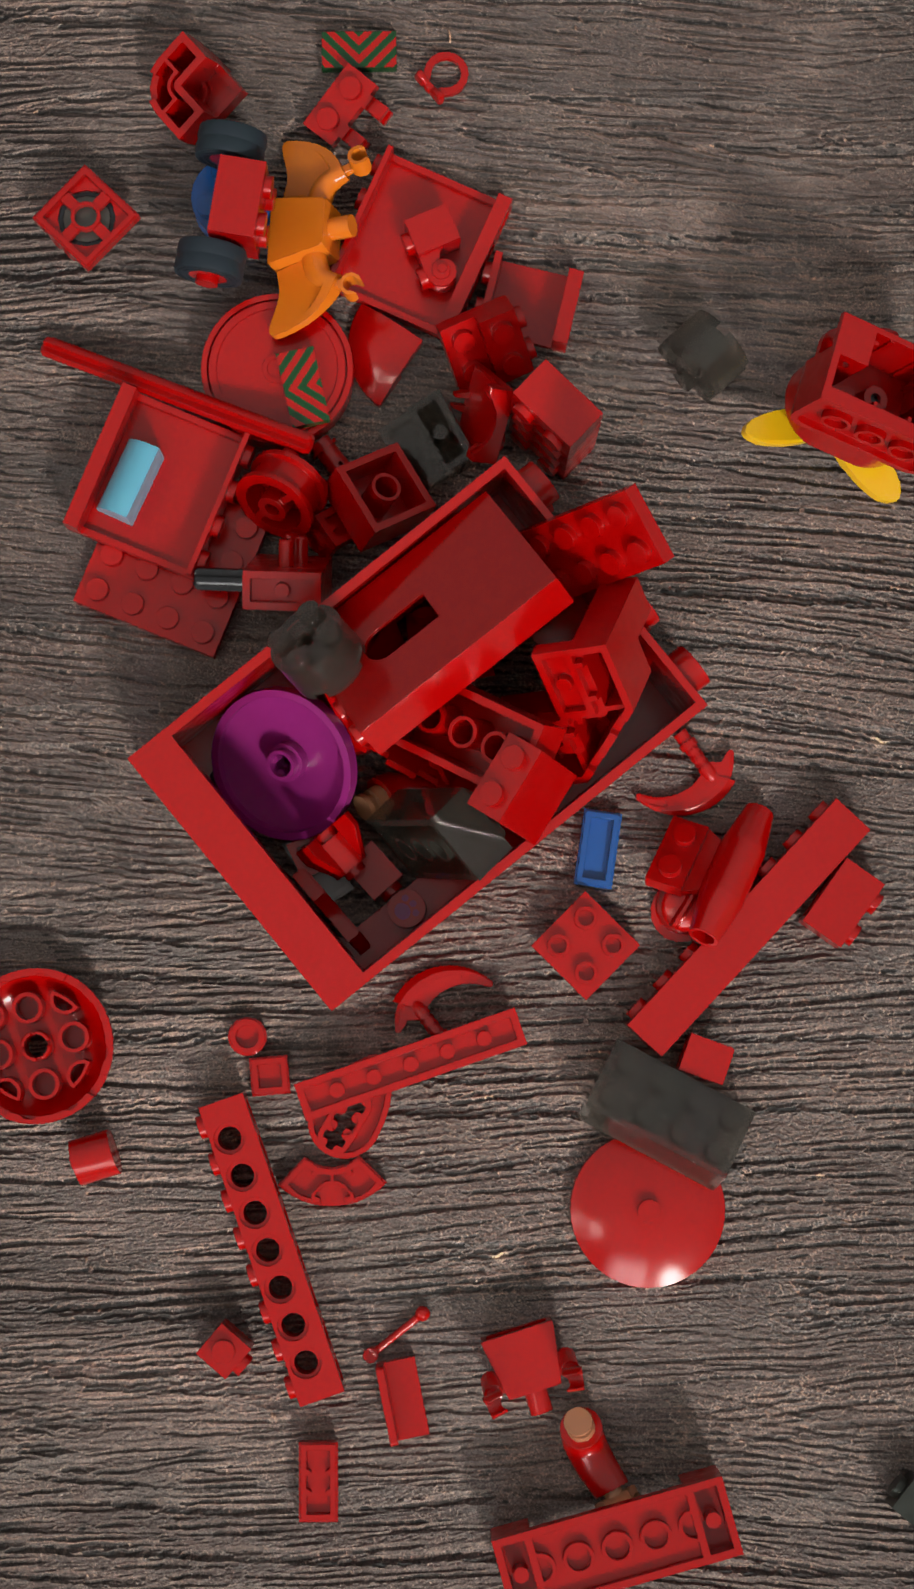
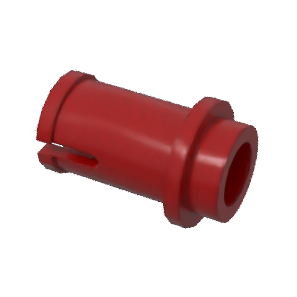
(328, 453)

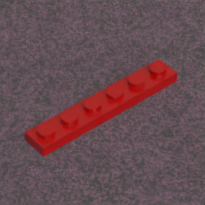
(410, 1064)

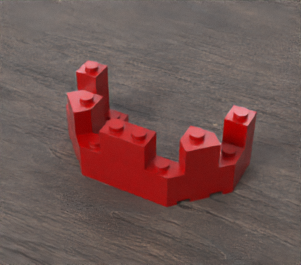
(587, 682)

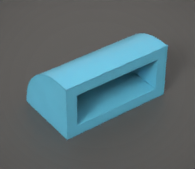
(131, 481)

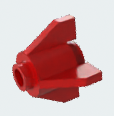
(336, 850)

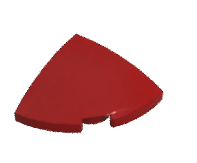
(379, 352)

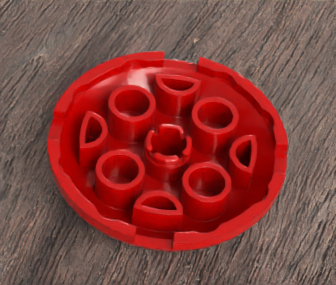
(76, 1053)

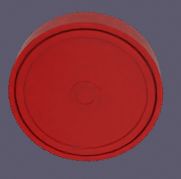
(244, 370)

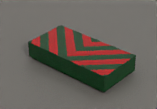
(362, 49)
(303, 388)

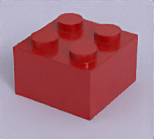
(379, 496)

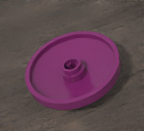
(284, 763)

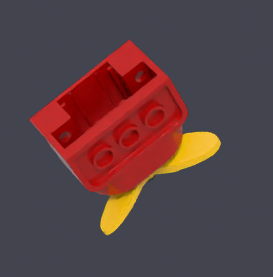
(852, 405)

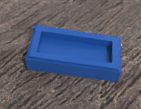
(597, 849)

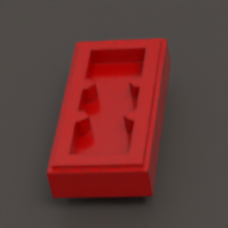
(318, 1481)

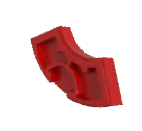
(331, 911)
(332, 1185)

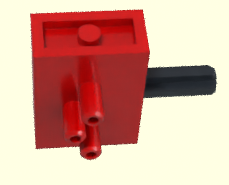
(274, 580)

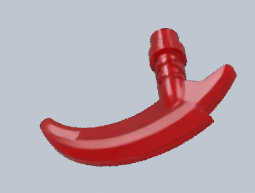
(705, 792)
(421, 990)

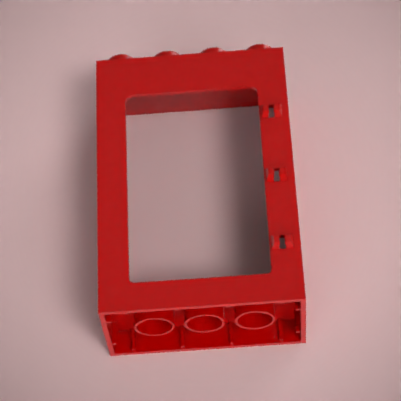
(180, 765)

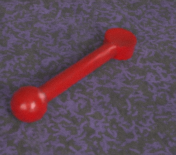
(372, 1353)

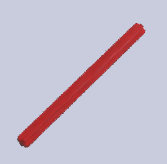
(178, 395)

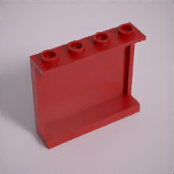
(379, 258)
(187, 493)

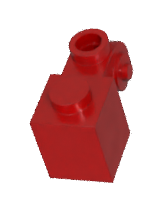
(429, 238)

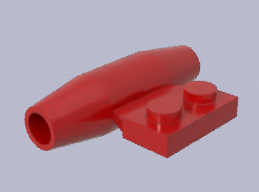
(716, 869)

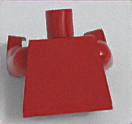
(526, 1365)

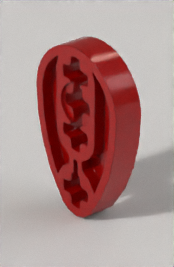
(364, 1133)

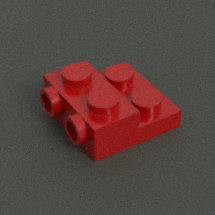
(490, 338)

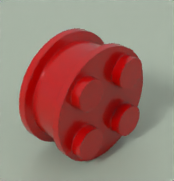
(282, 492)

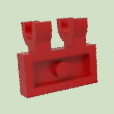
(342, 106)

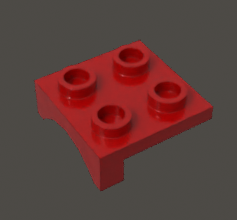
(484, 414)
(585, 945)

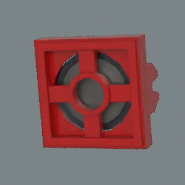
(87, 220)

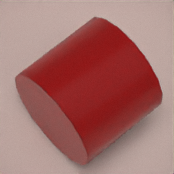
(94, 1157)

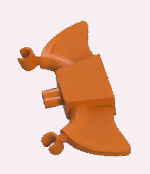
(308, 234)

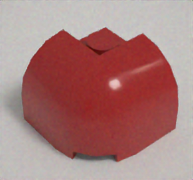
(192, 87)

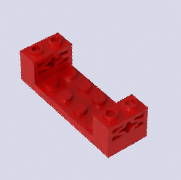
(623, 1540)

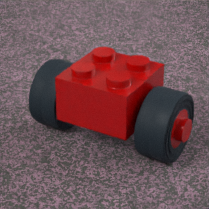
(238, 205)

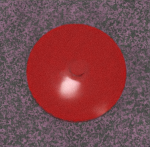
(643, 1217)

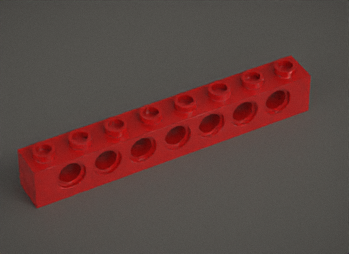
(302, 1384)

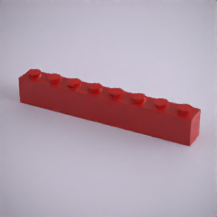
(770, 903)

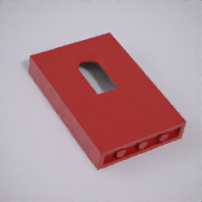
(487, 600)

